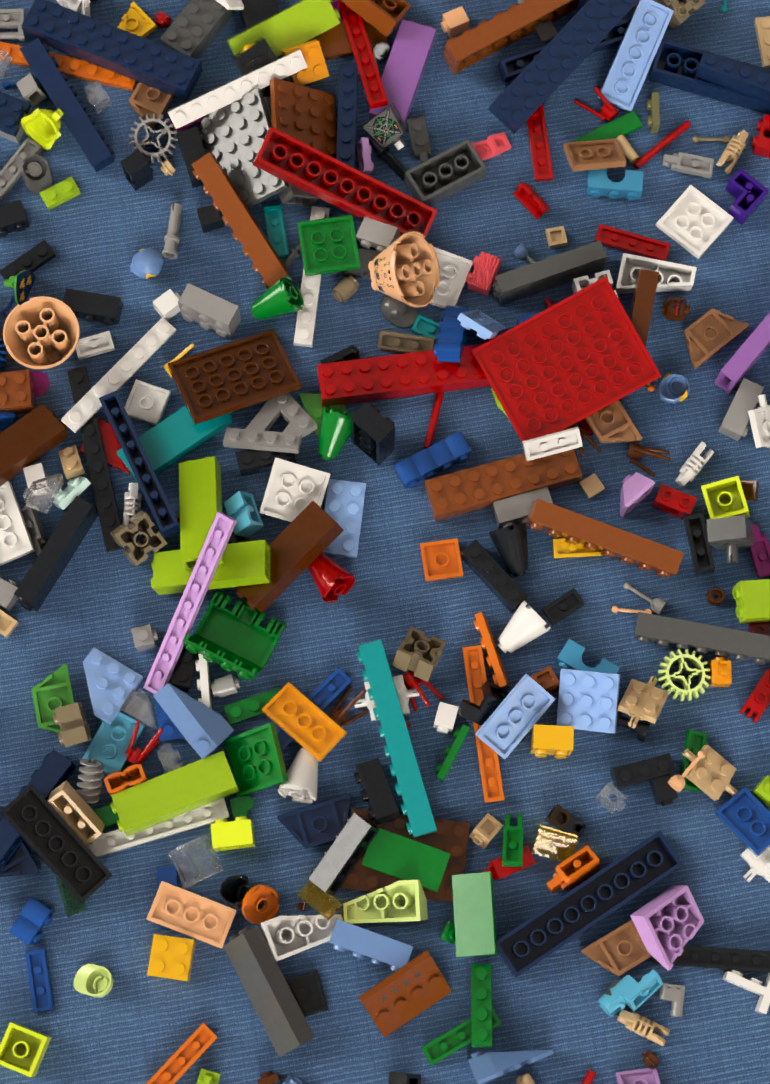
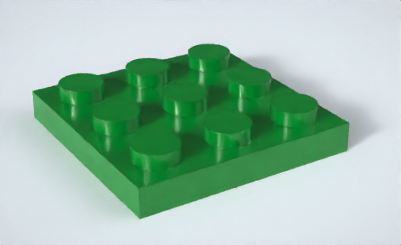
(329, 245)
(256, 759)

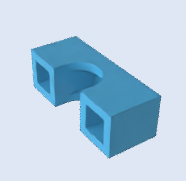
(599, 184)
(572, 659)

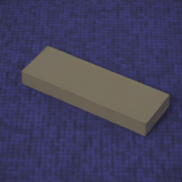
(404, 342)

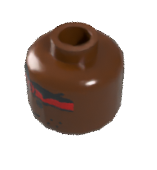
(675, 308)

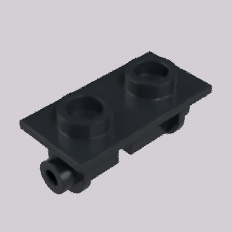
(346, 354)

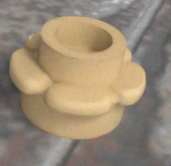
(167, 167)

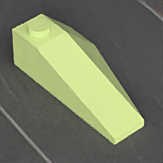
(393, 903)

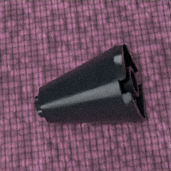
(512, 547)

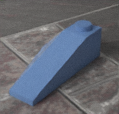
(197, 723)
(494, 1064)

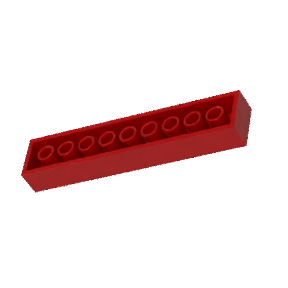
(341, 184)
(397, 377)

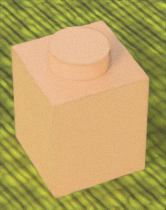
(455, 22)

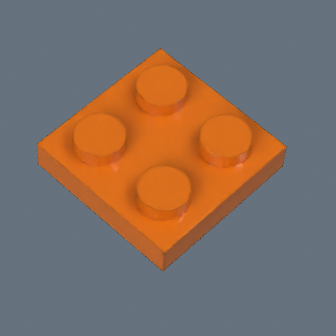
(441, 560)

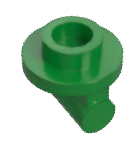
(448, 932)

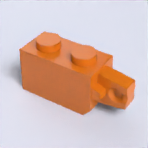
(574, 870)

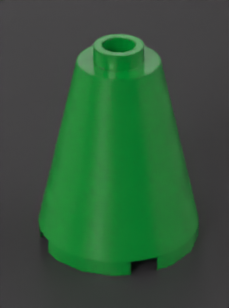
(278, 300)
(333, 432)

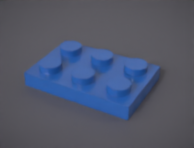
(747, 820)

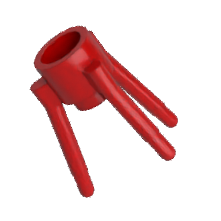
(608, 110)
(415, 683)
(138, 756)

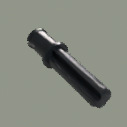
(383, 152)

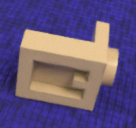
(485, 831)

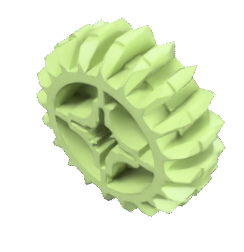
(701, 671)

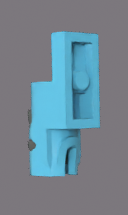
(629, 993)

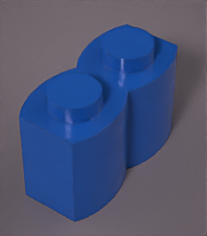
(31, 921)

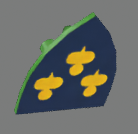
(21, 284)

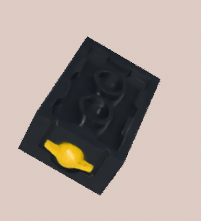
(254, 57)

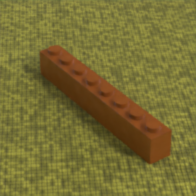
(240, 219)

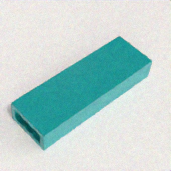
(176, 438)

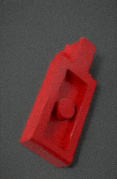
(500, 872)

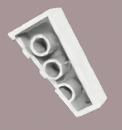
(671, 275)

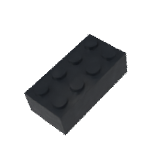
(373, 433)

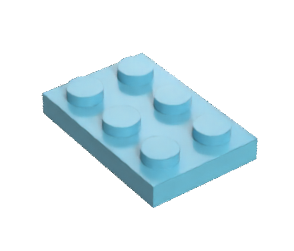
(112, 742)

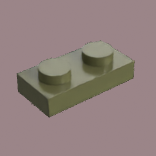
(653, 120)

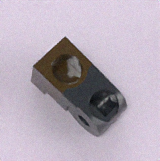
(565, 821)

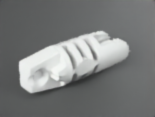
(693, 465)
(132, 502)

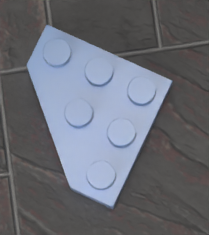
(108, 684)

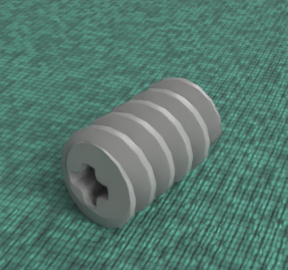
(91, 780)

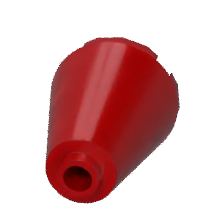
(330, 578)

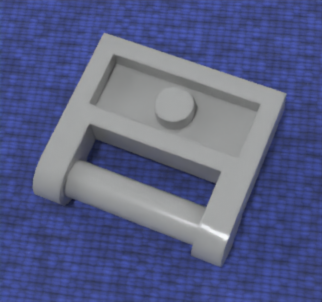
(12, 20)

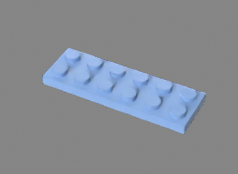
(636, 53)

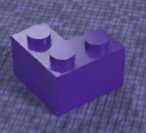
(748, 195)

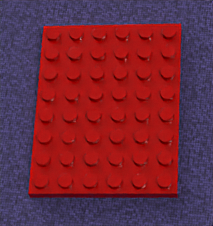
(566, 362)

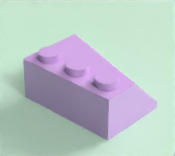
(668, 923)

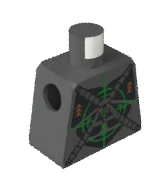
(387, 127)

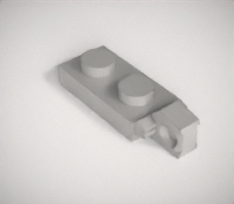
(689, 164)

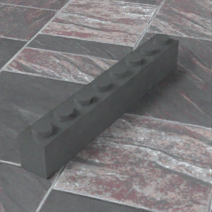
(703, 638)

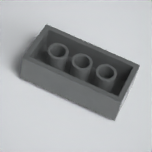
(196, 27)
(445, 174)

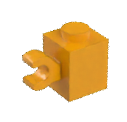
(720, 672)

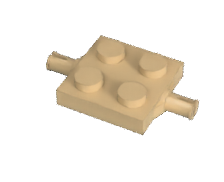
(643, 701)
(711, 773)

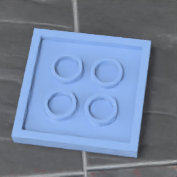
(588, 700)

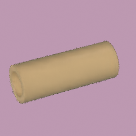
(627, 149)

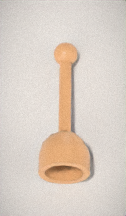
(678, 782)

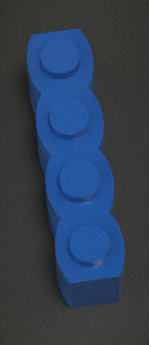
(451, 335)
(433, 459)

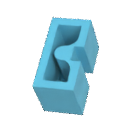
(244, 510)

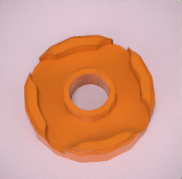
(254, 897)

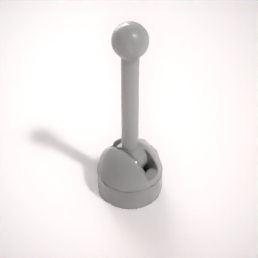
(656, 604)

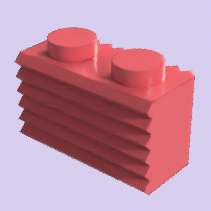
(483, 274)

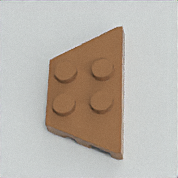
(150, 101)
(710, 335)
(613, 425)
(618, 949)

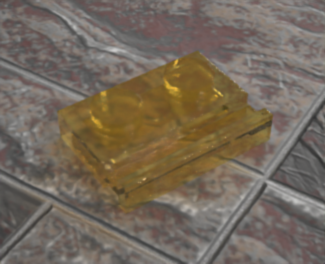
(554, 844)

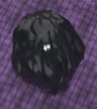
(234, 890)

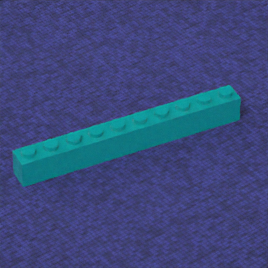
(398, 740)

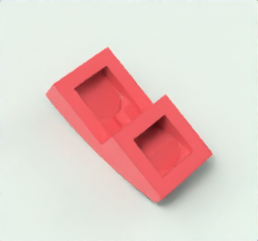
(493, 146)

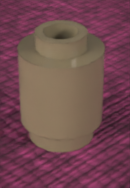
(345, 289)

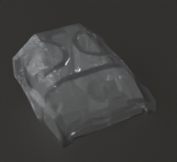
(195, 861)

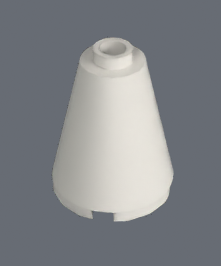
(522, 629)
(302, 779)

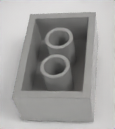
(209, 311)

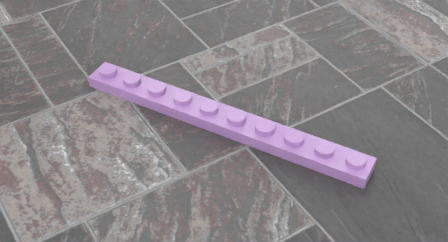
(190, 602)

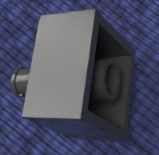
(730, 534)

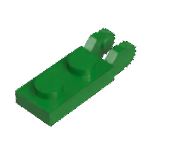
(513, 842)

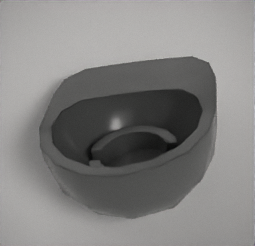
(36, 173)
(398, 312)

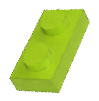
(60, 193)

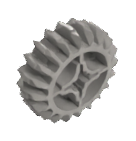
(144, 124)

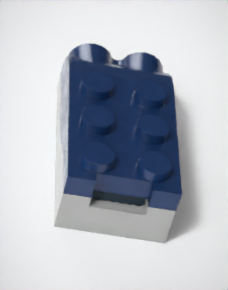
(11, 113)

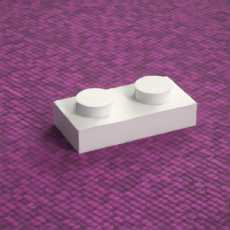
(94, 345)

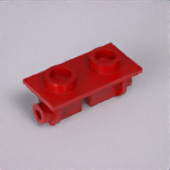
(531, 200)

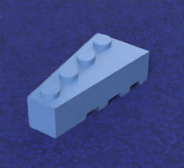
(371, 945)

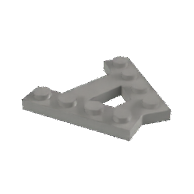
(259, 438)

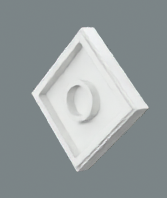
(147, 402)

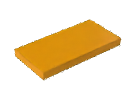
(304, 721)

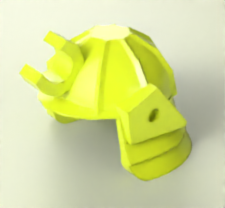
(43, 126)

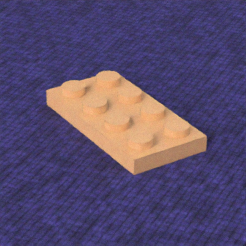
(191, 914)

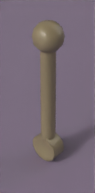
(725, 139)

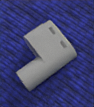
(675, 994)

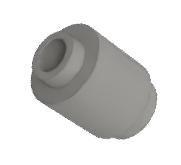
(225, 686)

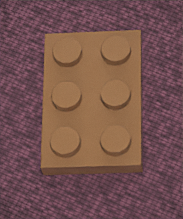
(594, 154)

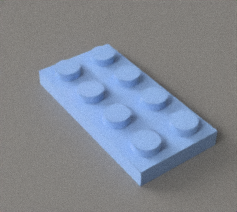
(482, 323)
(345, 506)
(515, 716)

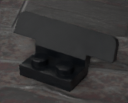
(492, 699)

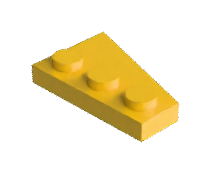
(137, 22)

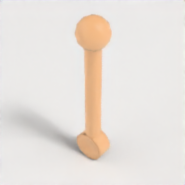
(615, 609)

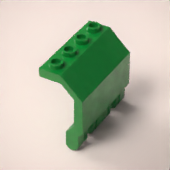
(233, 637)

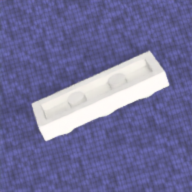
(552, 443)
(203, 683)

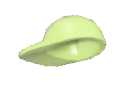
(93, 981)

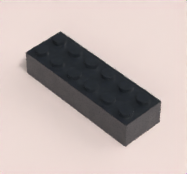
(56, 843)

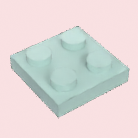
(75, 488)

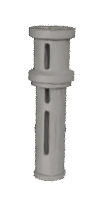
(172, 239)

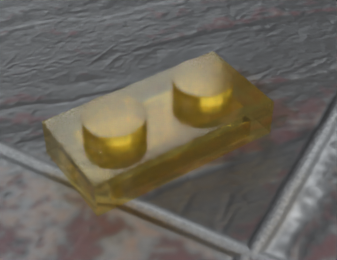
(319, 900)

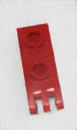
(758, 698)

